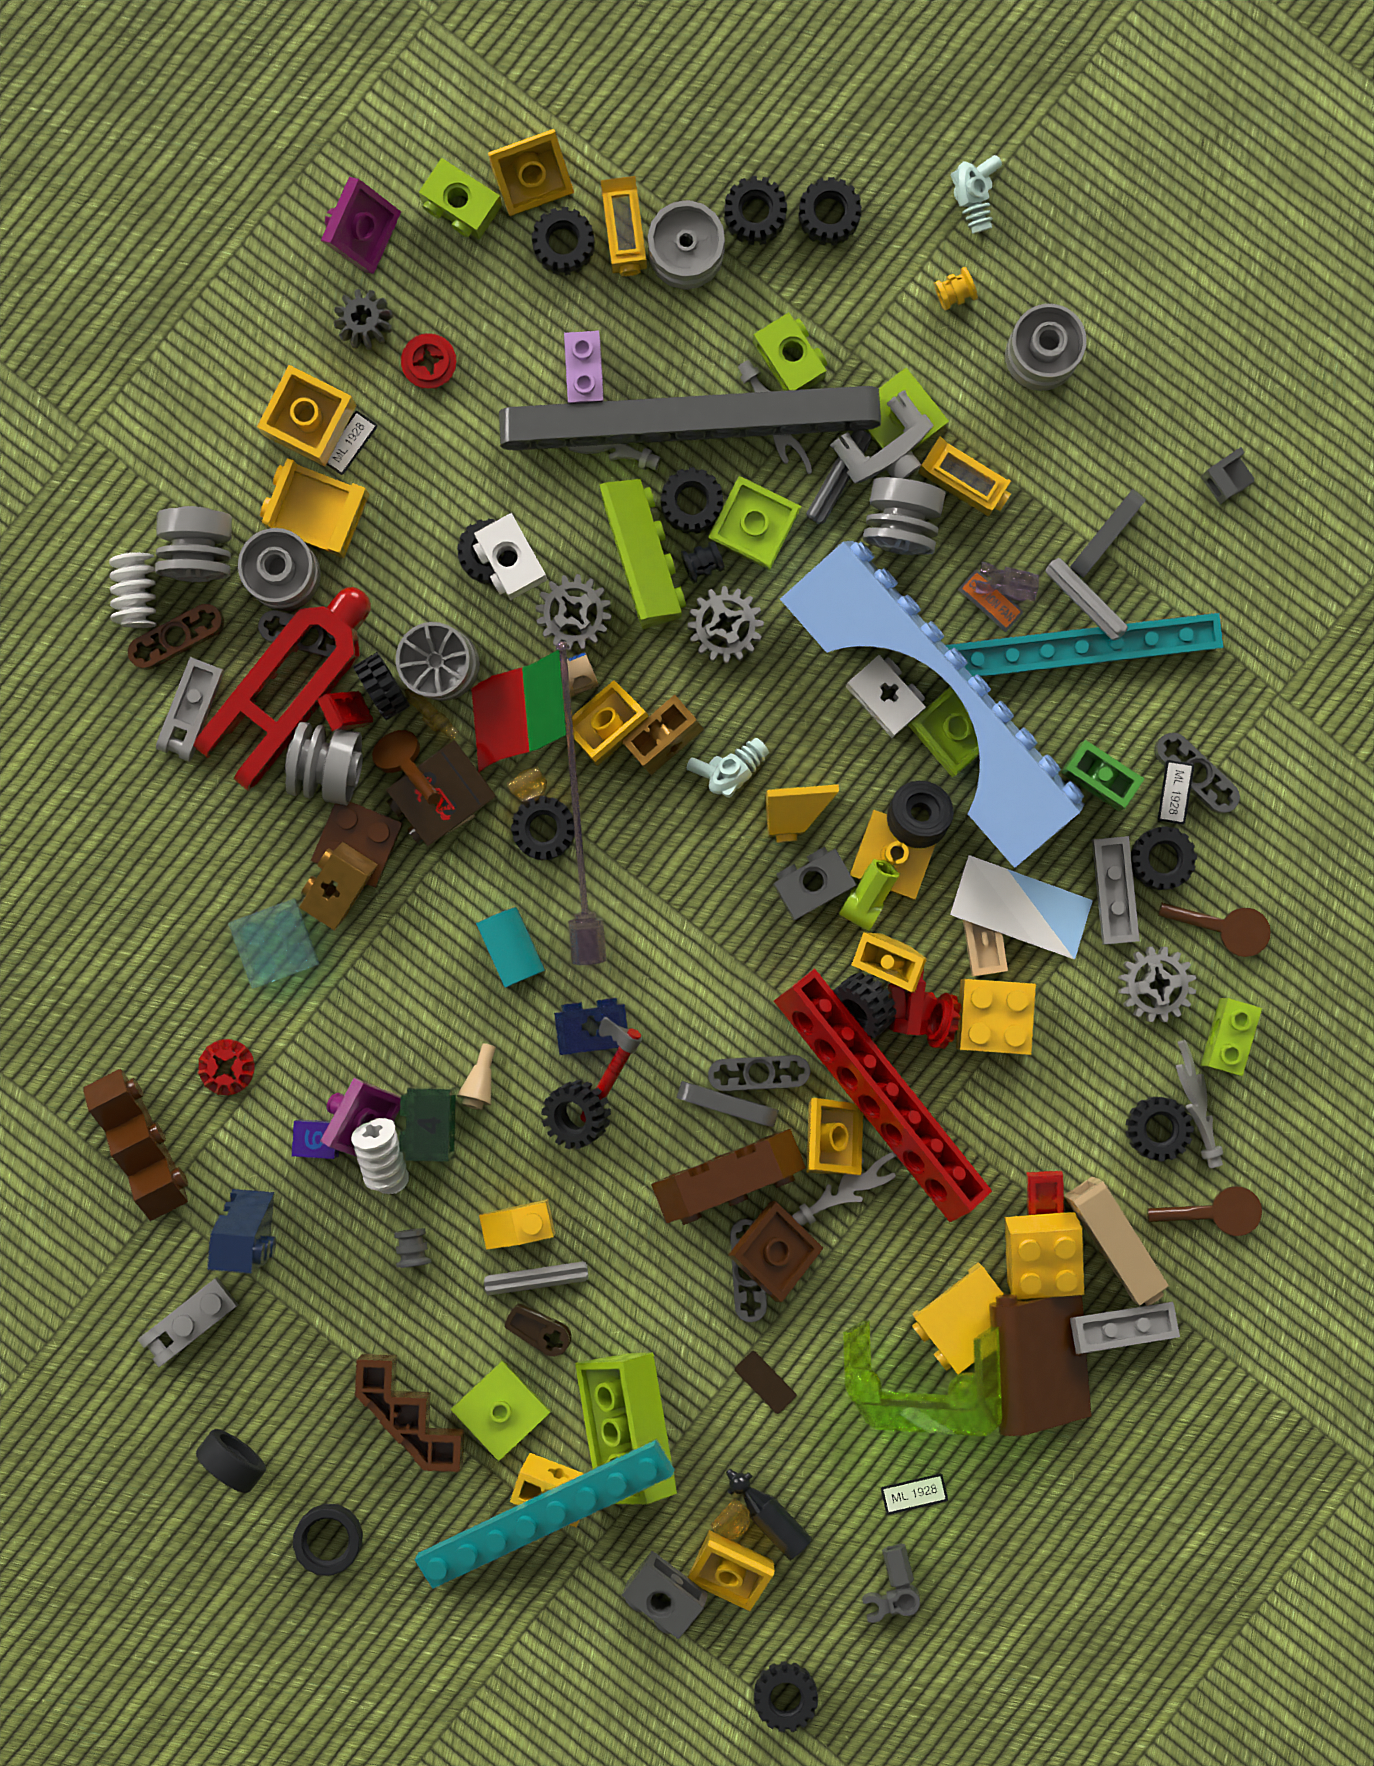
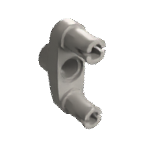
(897, 455)

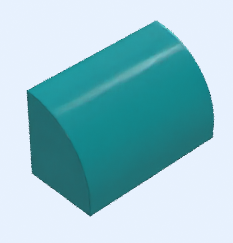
(510, 947)

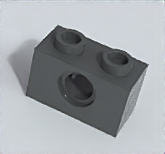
(834, 877)
(659, 1576)

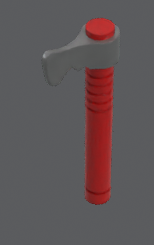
(628, 1043)

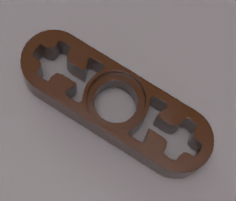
(157, 656)

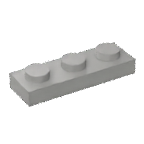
(1115, 890)
(1124, 1327)

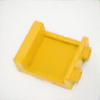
(314, 507)
(958, 1318)

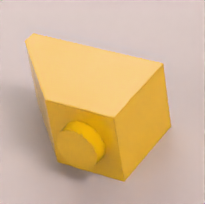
(889, 960)
(517, 1225)

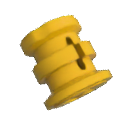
(955, 289)

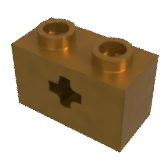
(662, 734)
(333, 903)

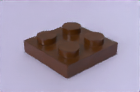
(363, 831)
(775, 1251)

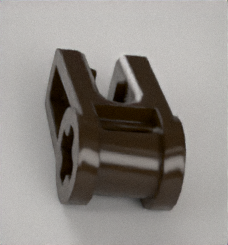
(533, 1326)

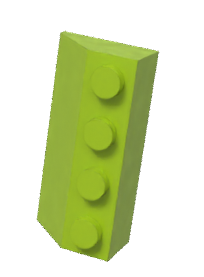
(641, 553)
(624, 1413)

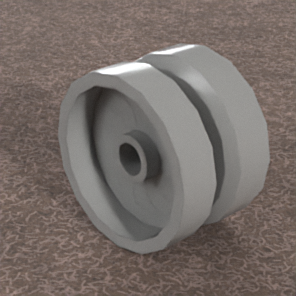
(704, 235)

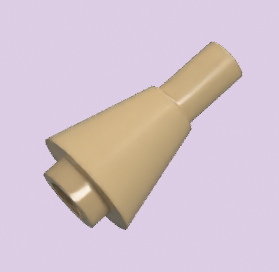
(477, 1087)

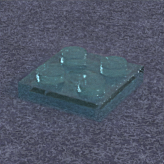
(273, 943)

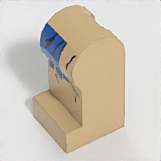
(580, 674)

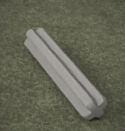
(1086, 599)
(536, 1278)

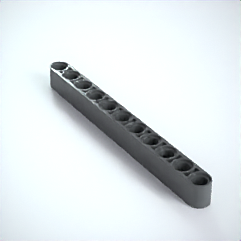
(690, 418)

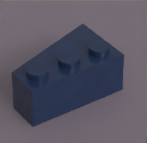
(243, 1236)

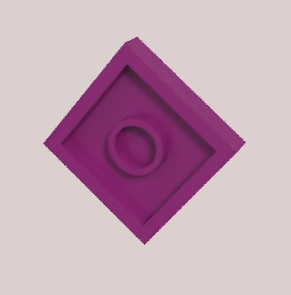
(360, 225)
(358, 1106)

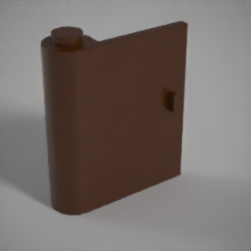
(1039, 1367)

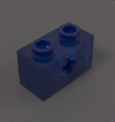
(576, 1040)

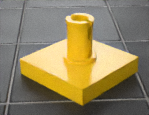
(882, 845)

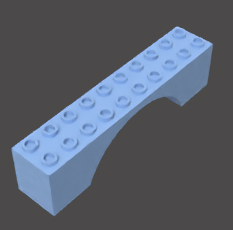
(1018, 790)

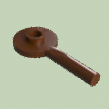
(397, 753)
(1241, 931)
(1233, 1211)

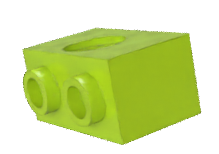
(448, 182)
(786, 334)
(1231, 1036)

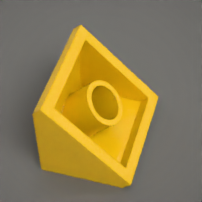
(531, 172)
(606, 721)
(834, 1137)
(731, 1571)

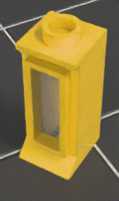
(624, 225)
(965, 477)

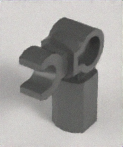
(905, 1598)

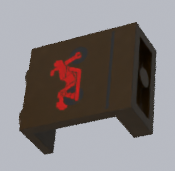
(460, 791)

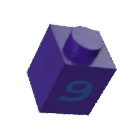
(307, 1140)

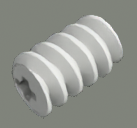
(131, 590)
(379, 1156)

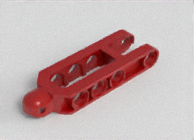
(342, 621)

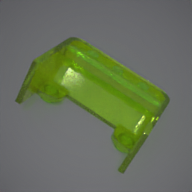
(968, 1409)

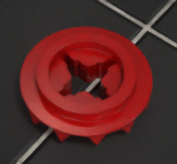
(414, 354)
(943, 1021)
(242, 1067)

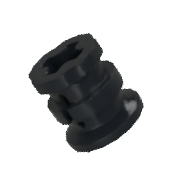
(702, 561)

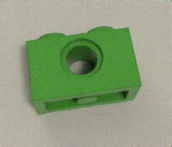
(1102, 775)

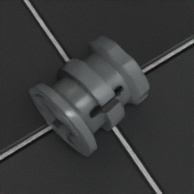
(411, 1248)

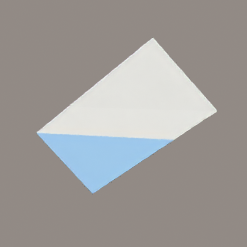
(1021, 907)

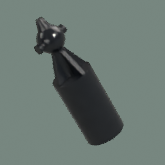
(770, 1516)

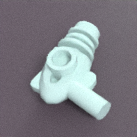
(972, 190)
(731, 771)

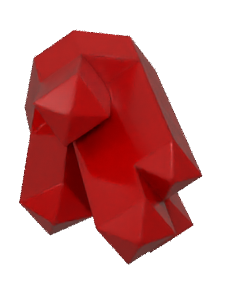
(912, 1008)

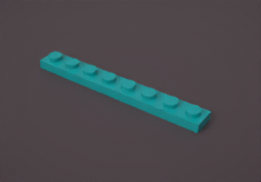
(1091, 646)
(545, 1514)

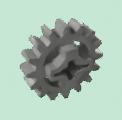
(586, 602)
(719, 611)
(1152, 968)

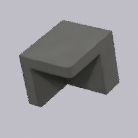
(1228, 477)

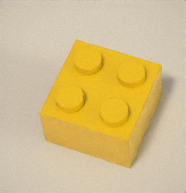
(306, 415)
(996, 1016)
(1044, 1255)

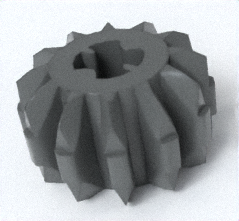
(374, 324)

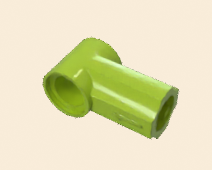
(867, 900)

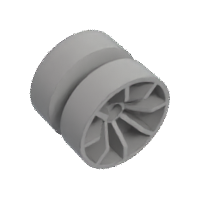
(1045, 347)
(279, 569)
(437, 661)

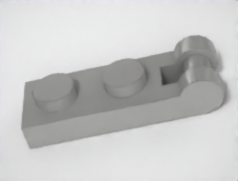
(190, 708)
(189, 1321)

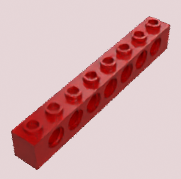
(883, 1096)

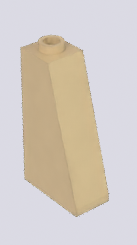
(1117, 1241)

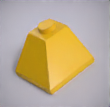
(795, 809)

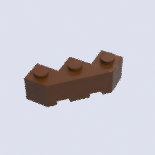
(136, 1144)
(729, 1177)
(407, 1415)

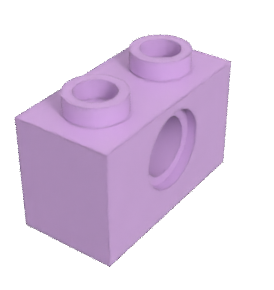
(583, 367)

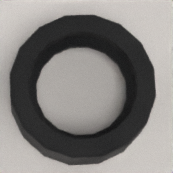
(230, 1461)
(301, 1547)

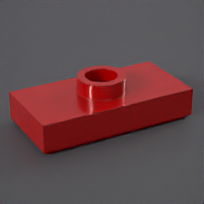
(345, 710)
(1045, 1192)

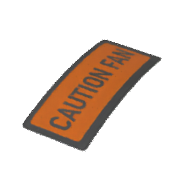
(994, 605)

